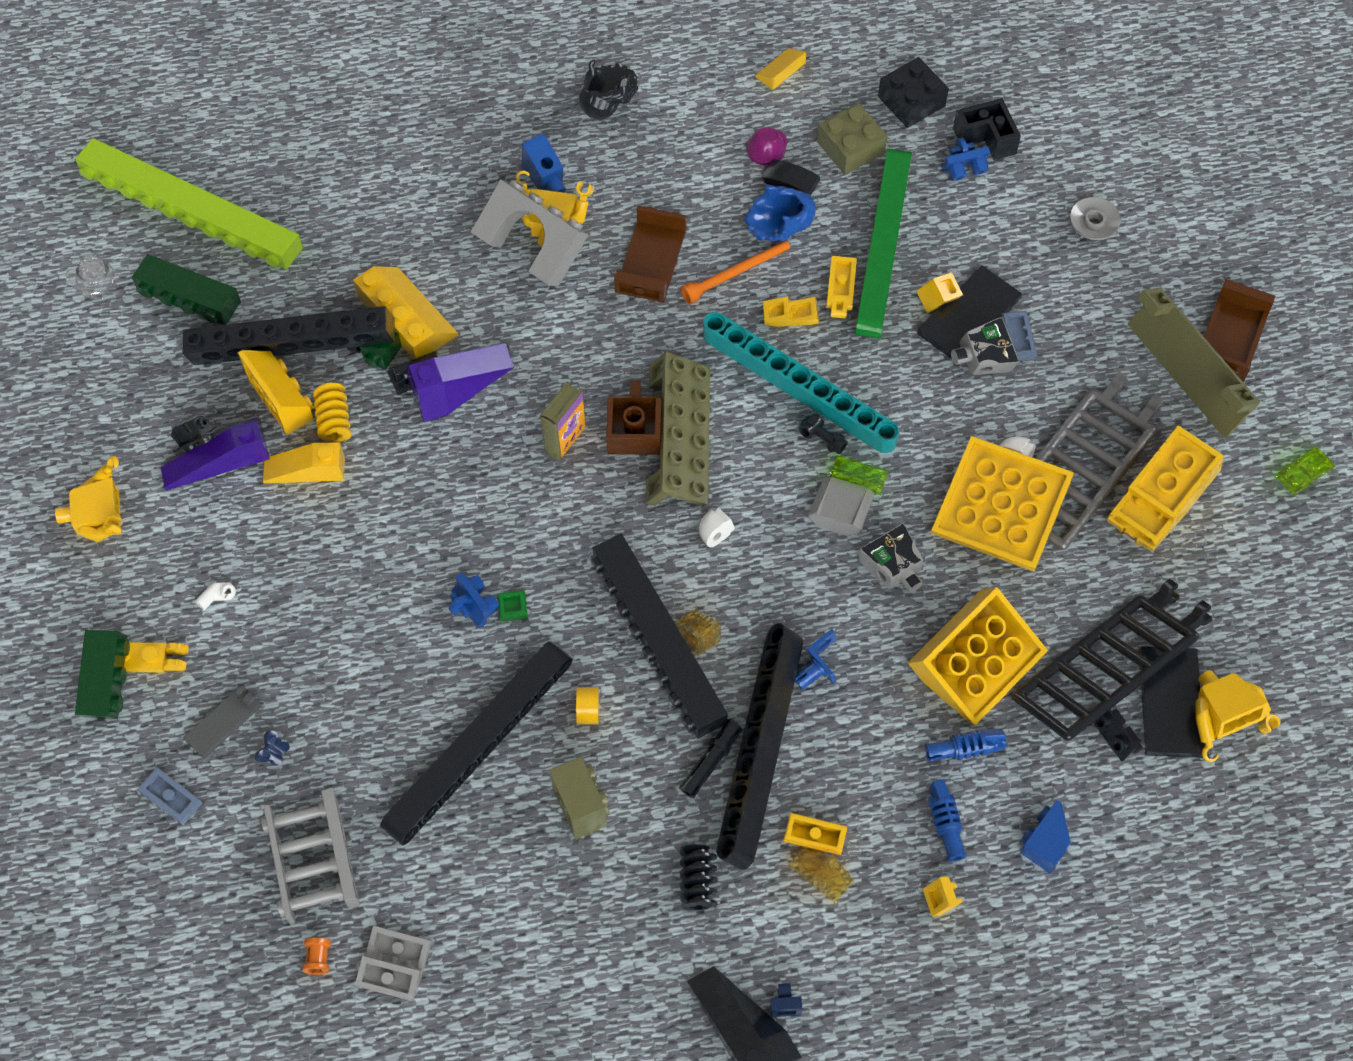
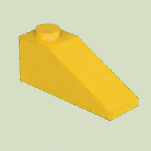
(306, 464)

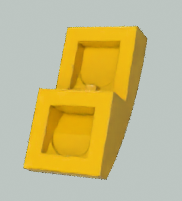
(790, 313)

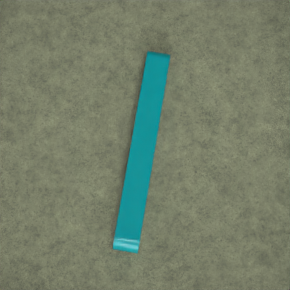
(805, 392)

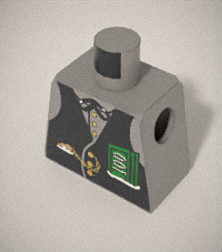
(987, 349)
(894, 559)

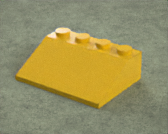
(978, 655)

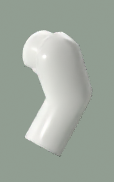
(215, 592)

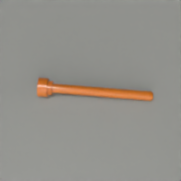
(693, 291)

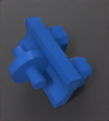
(955, 163)
(468, 601)

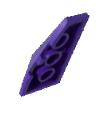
(453, 379)
(228, 450)

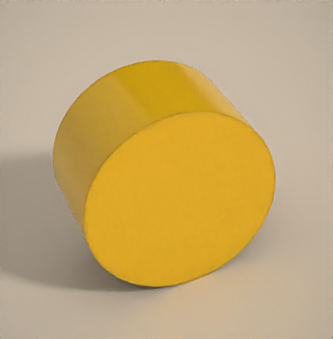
(587, 705)

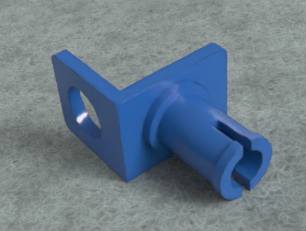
(817, 666)

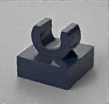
(785, 1004)

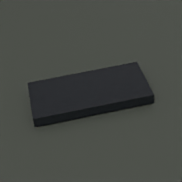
(982, 301)
(1170, 706)

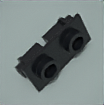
(193, 433)
(1121, 740)

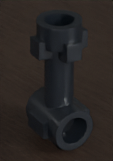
(813, 425)

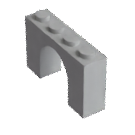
(562, 236)

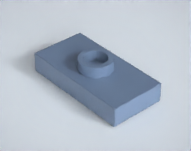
(1020, 334)

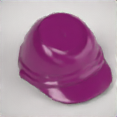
(766, 145)

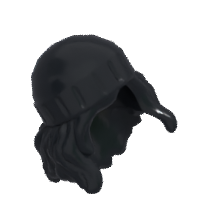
(606, 89)

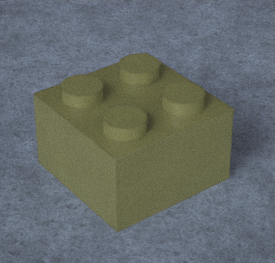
(851, 138)
(578, 797)

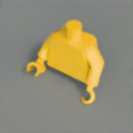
(566, 202)
(94, 506)
(1229, 706)

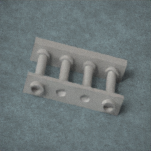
(338, 863)

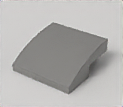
(393, 963)

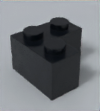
(991, 124)

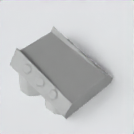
(841, 506)

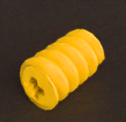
(331, 412)

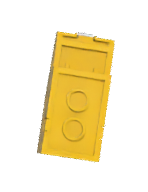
(1166, 489)

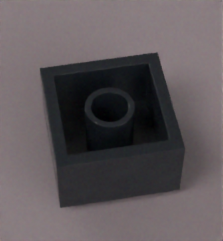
(913, 92)

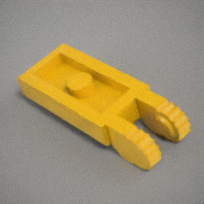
(153, 657)

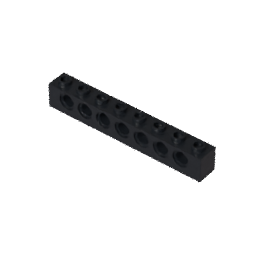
(290, 335)

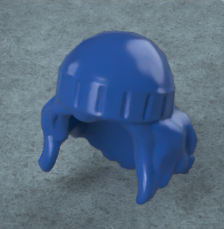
(780, 213)

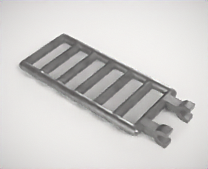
(1121, 467)

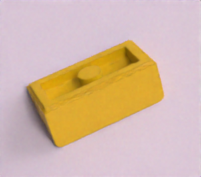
(782, 67)
(815, 834)

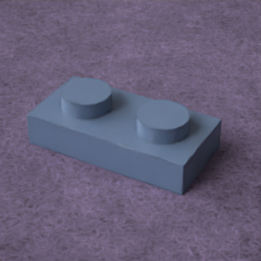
(169, 796)

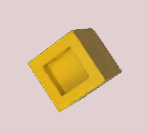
(939, 291)

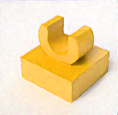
(941, 896)

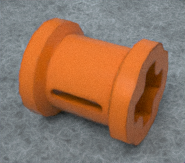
(316, 956)

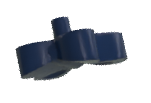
(273, 749)

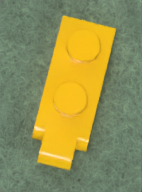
(841, 285)

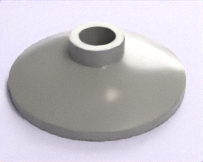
(1095, 210)

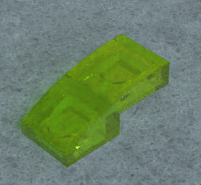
(1305, 470)

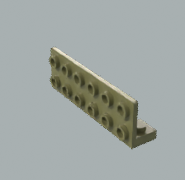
(1192, 361)
(683, 430)

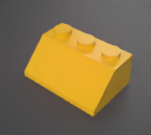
(277, 389)

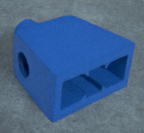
(542, 164)

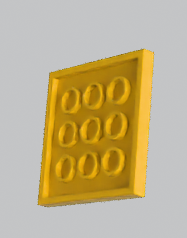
(1002, 503)

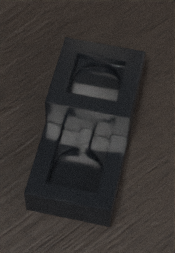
(791, 176)

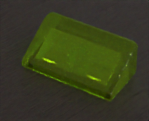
(860, 474)

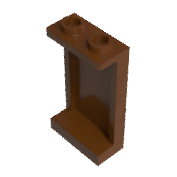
(1238, 324)

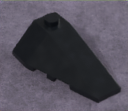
(739, 1022)

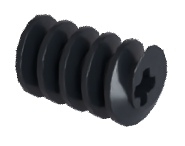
(696, 877)

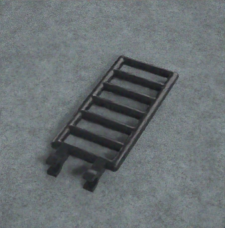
(1153, 606)

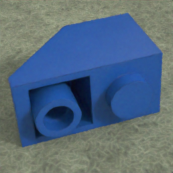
(1049, 840)

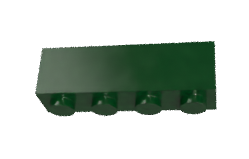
(186, 290)

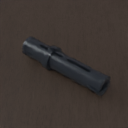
(707, 763)

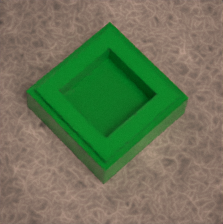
(512, 606)

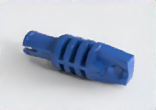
(967, 745)
(946, 820)

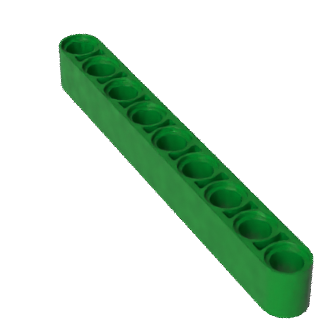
(883, 244)

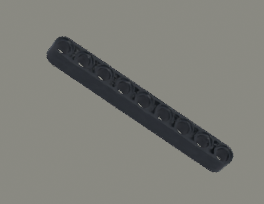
(475, 743)
(759, 747)

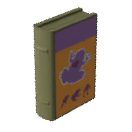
(563, 421)

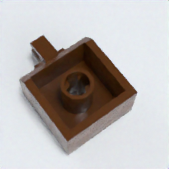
(634, 423)

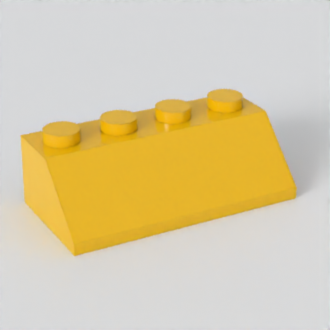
(416, 319)

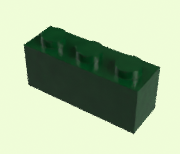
(102, 674)

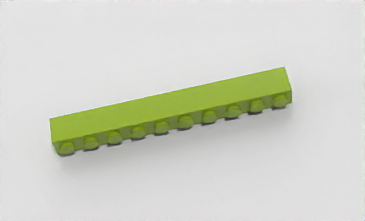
(189, 204)

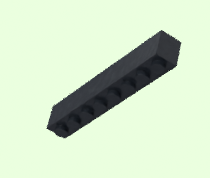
(660, 637)

